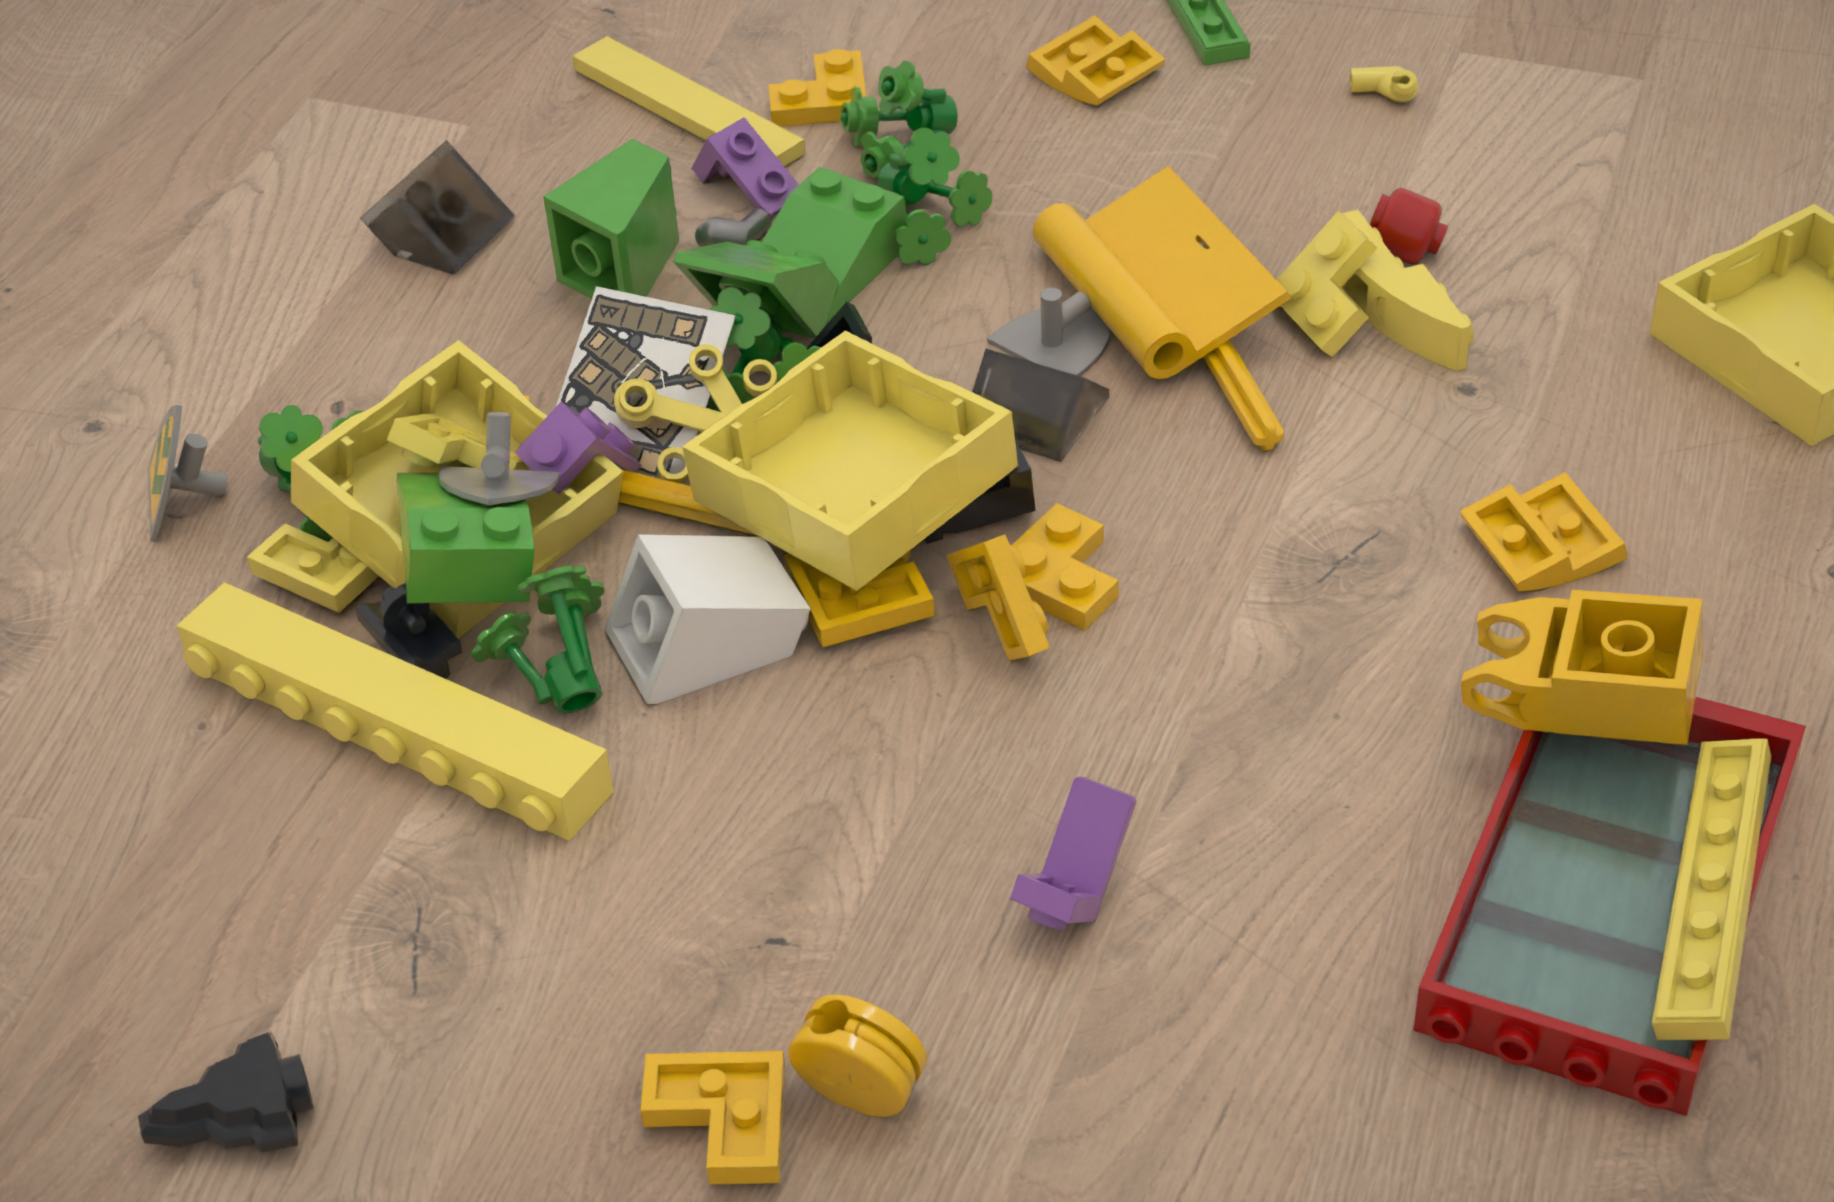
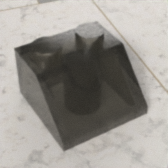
(438, 213)

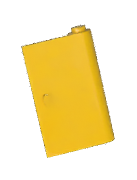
(1154, 278)

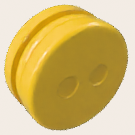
(857, 1055)

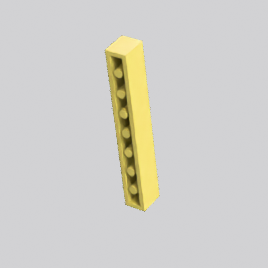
(398, 711)

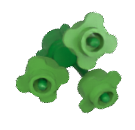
(902, 90)

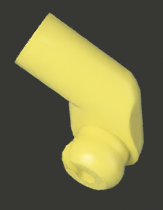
(1389, 81)

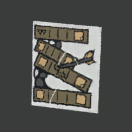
(649, 341)

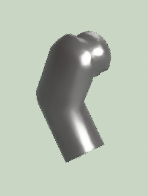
(721, 230)

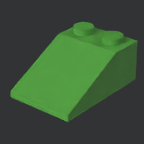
(845, 225)
(792, 288)
(460, 546)

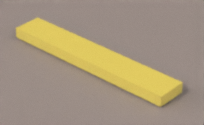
(676, 96)
(1712, 892)

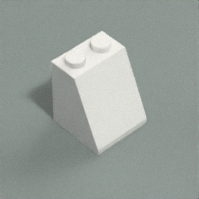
(702, 612)

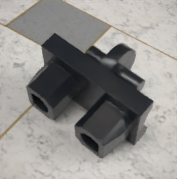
(410, 631)

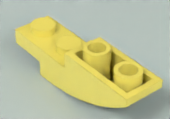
(1409, 304)

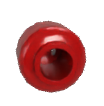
(1409, 224)

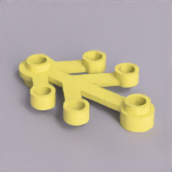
(685, 413)

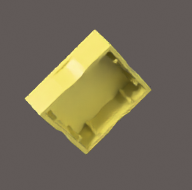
(1763, 321)
(851, 459)
(352, 471)

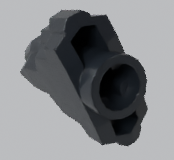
(235, 1102)

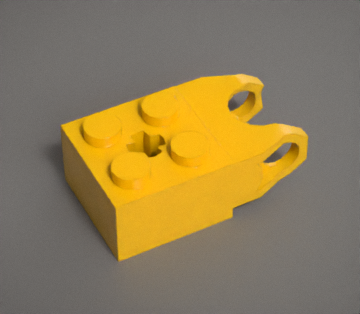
(1594, 665)

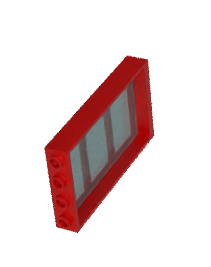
(1572, 906)

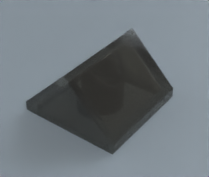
(1045, 403)

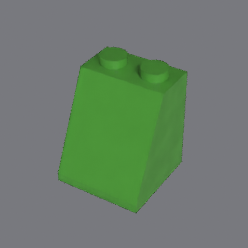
(614, 222)

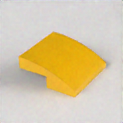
(1093, 61)
(1544, 534)

